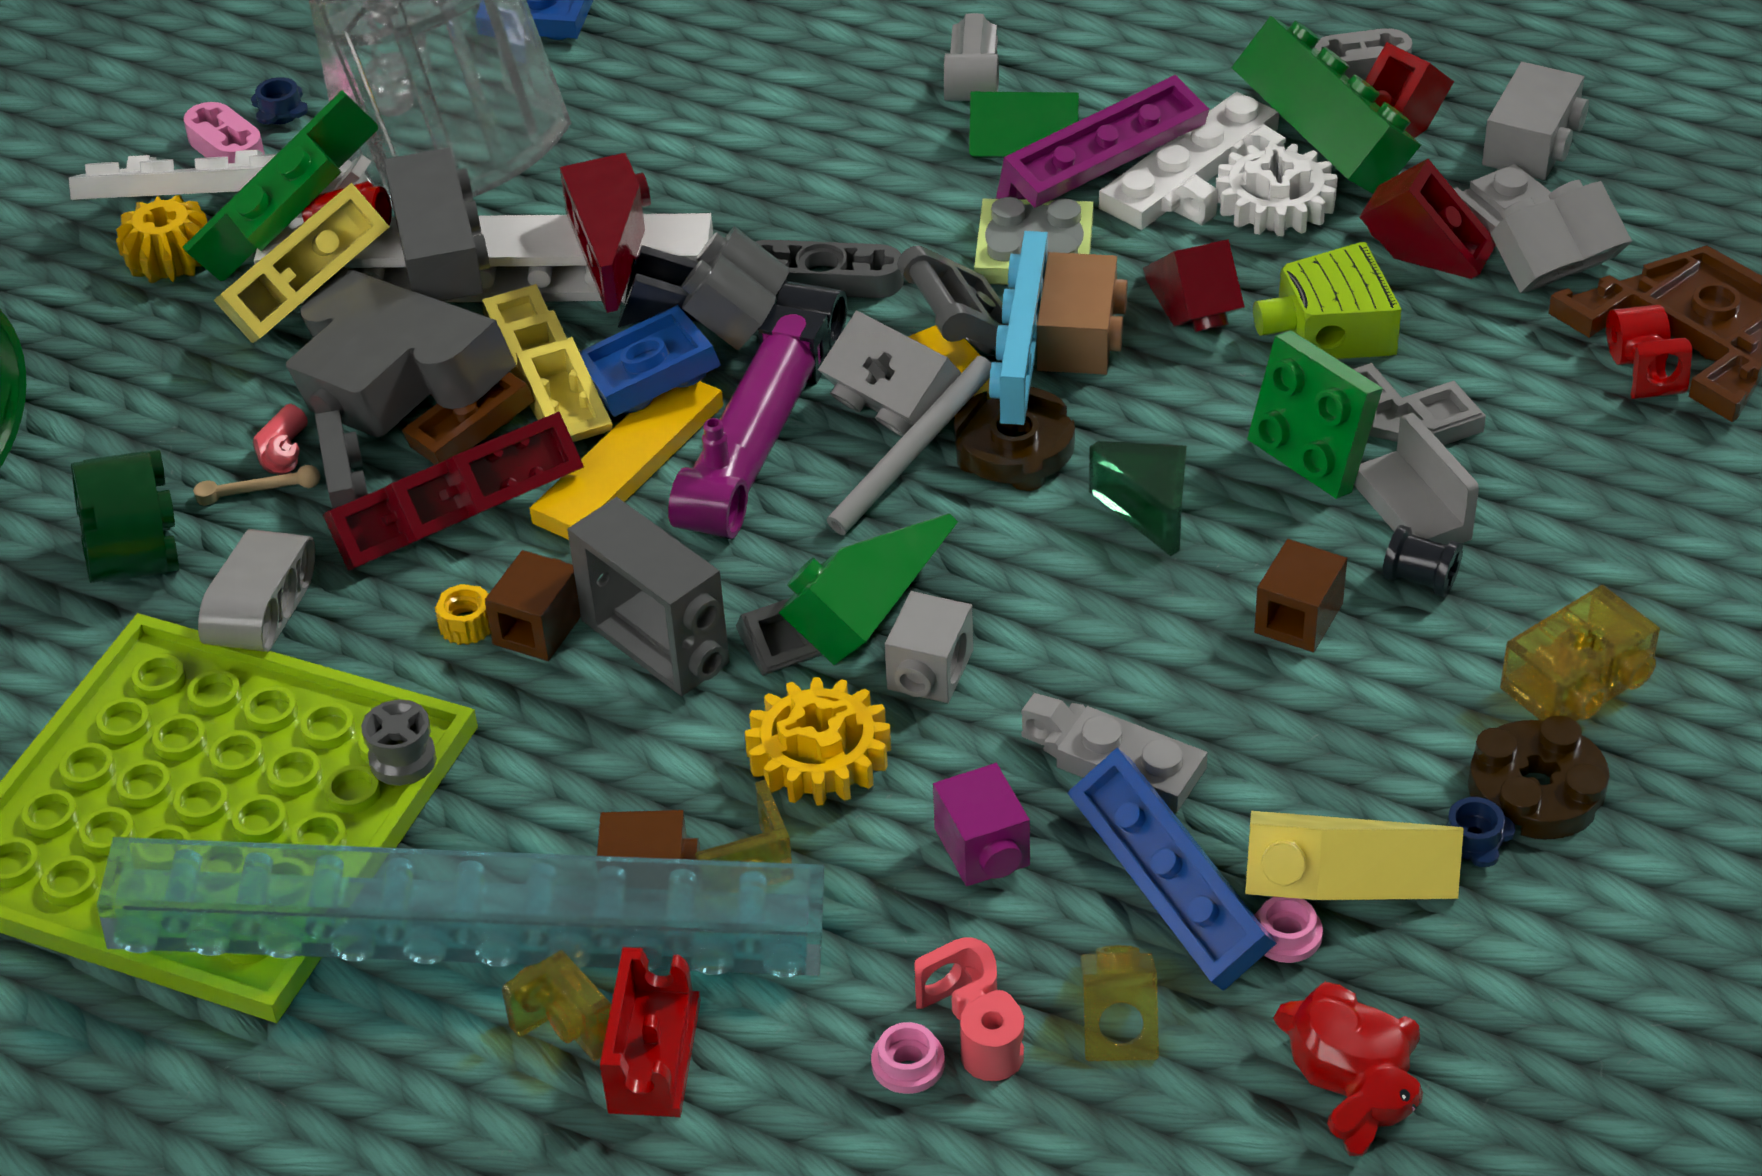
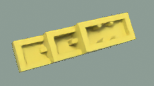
(548, 362)

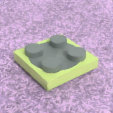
(1007, 218)

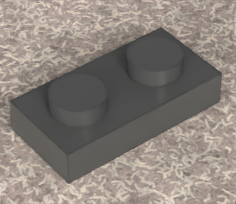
(339, 457)

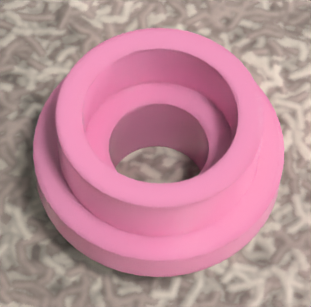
(1293, 928)
(907, 1043)

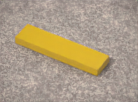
(627, 456)

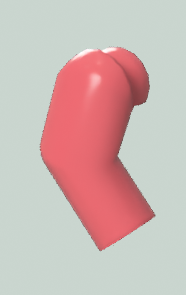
(274, 440)

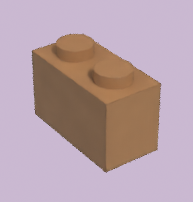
(1079, 312)

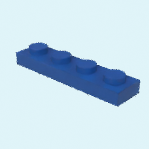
(1171, 869)

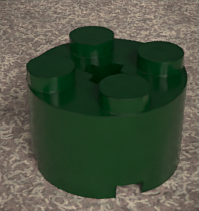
(124, 516)

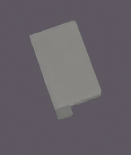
(1421, 486)

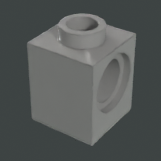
(929, 647)

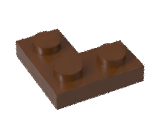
(448, 432)

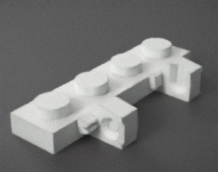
(1178, 171)
(158, 177)

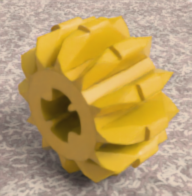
(155, 235)

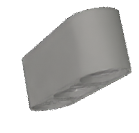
(256, 590)

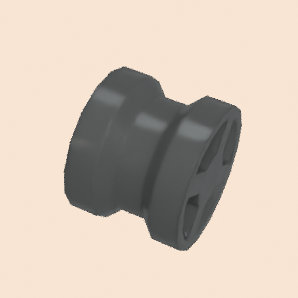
(399, 742)

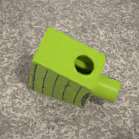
(1335, 303)

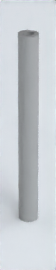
(909, 446)

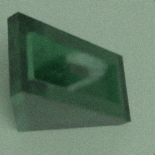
(1142, 487)

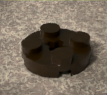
(1025, 460)
(1545, 747)

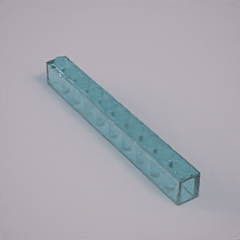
(460, 906)

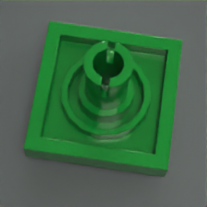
(1314, 414)

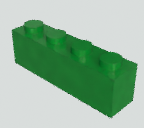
(1325, 105)

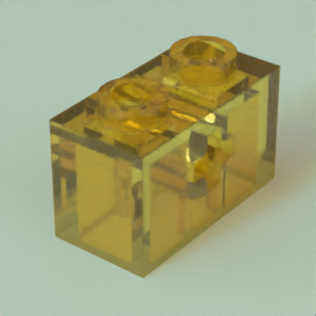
(1580, 657)

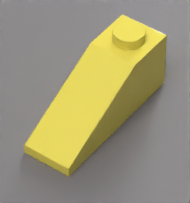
(301, 263)
(1351, 858)

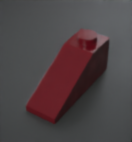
(607, 218)

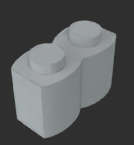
(1559, 234)

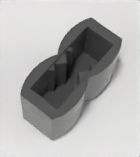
(733, 286)

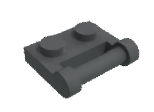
(957, 295)

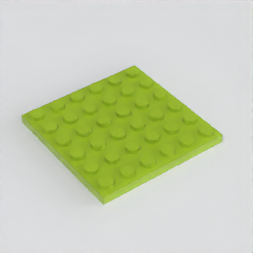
(198, 749)

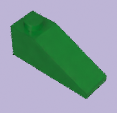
(855, 588)

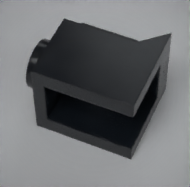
(654, 285)

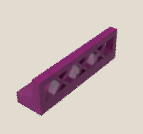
(1101, 142)

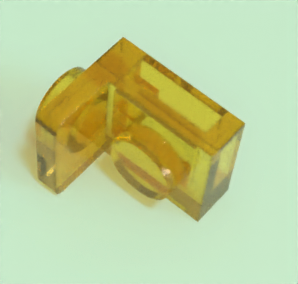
(564, 997)

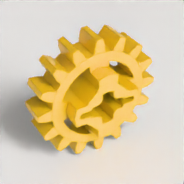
(818, 741)

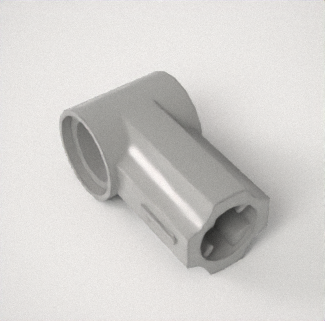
(972, 59)

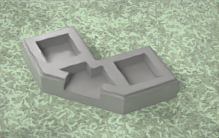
(1442, 409)

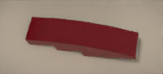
(453, 490)

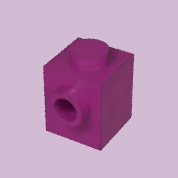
(981, 824)

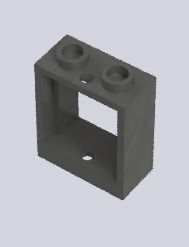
(653, 595)

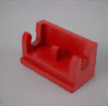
(649, 1037)

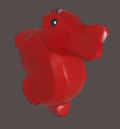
(1355, 1055)

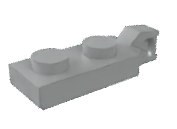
(1087, 736)

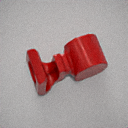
(1644, 339)

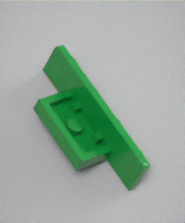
(282, 187)

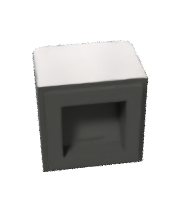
(773, 640)

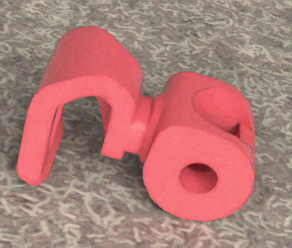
(987, 1016)

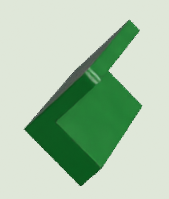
(1014, 120)

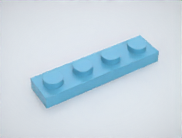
(1018, 340)

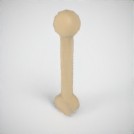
(209, 492)

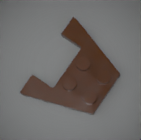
(1706, 301)

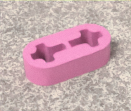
(220, 131)

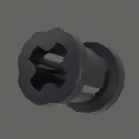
(1422, 560)

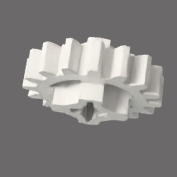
(1276, 189)

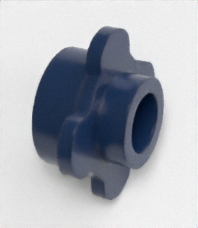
(278, 101)
(1483, 829)

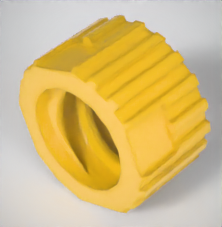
(463, 628)

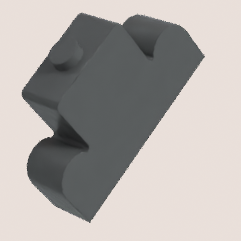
(388, 349)

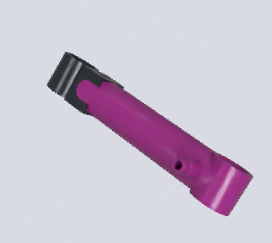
(735, 447)

